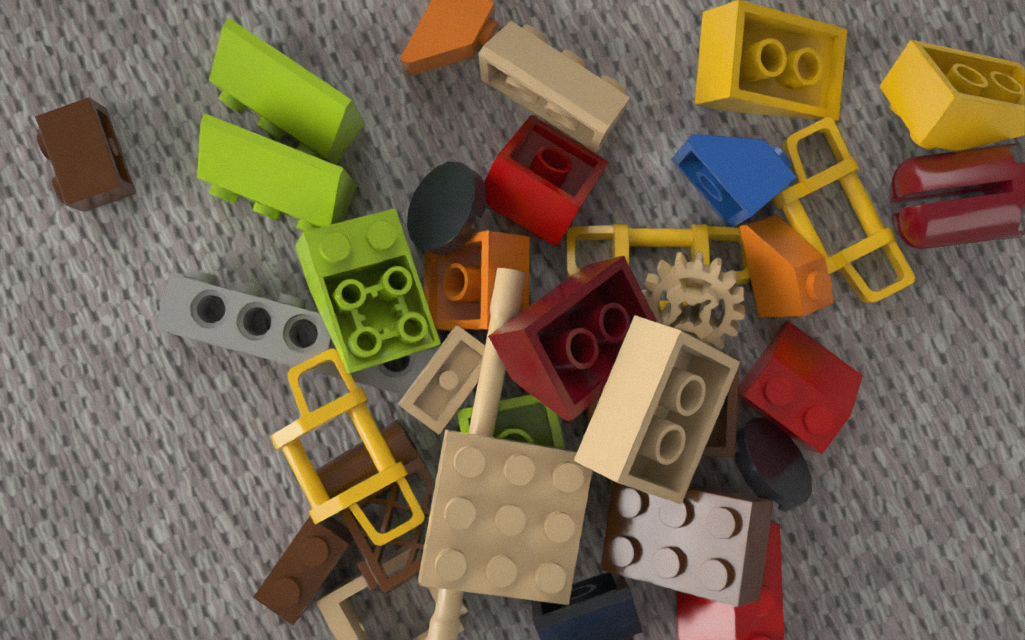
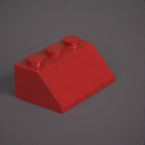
(759, 620)

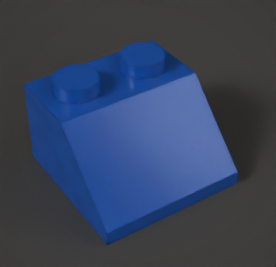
(734, 173)

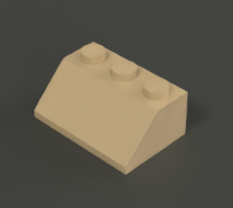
(552, 84)

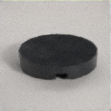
(446, 208)
(772, 464)

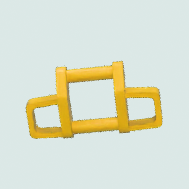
(846, 174)
(623, 237)
(355, 406)

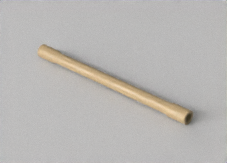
(503, 307)

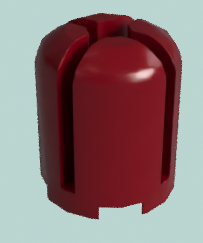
(963, 220)

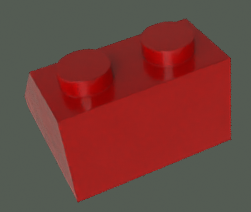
(542, 179)
(801, 388)

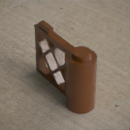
(357, 466)

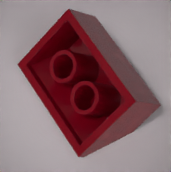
(572, 336)

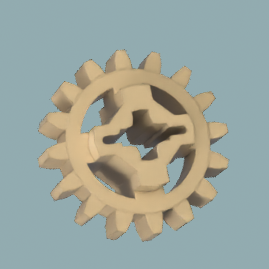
(711, 286)

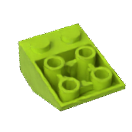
(367, 290)

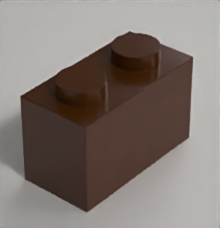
(84, 155)
(304, 568)

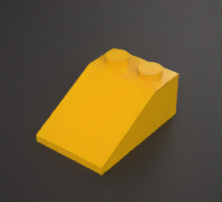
(769, 63)
(956, 96)

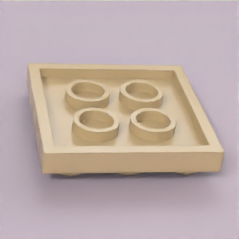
(505, 519)

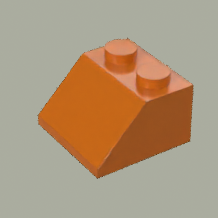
(463, 281)

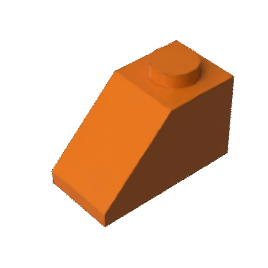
(449, 34)
(784, 270)

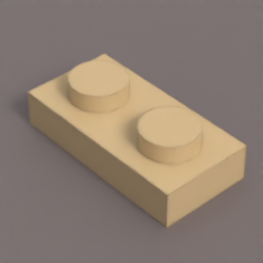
(445, 380)

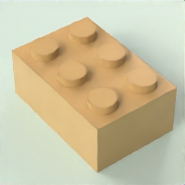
(657, 410)

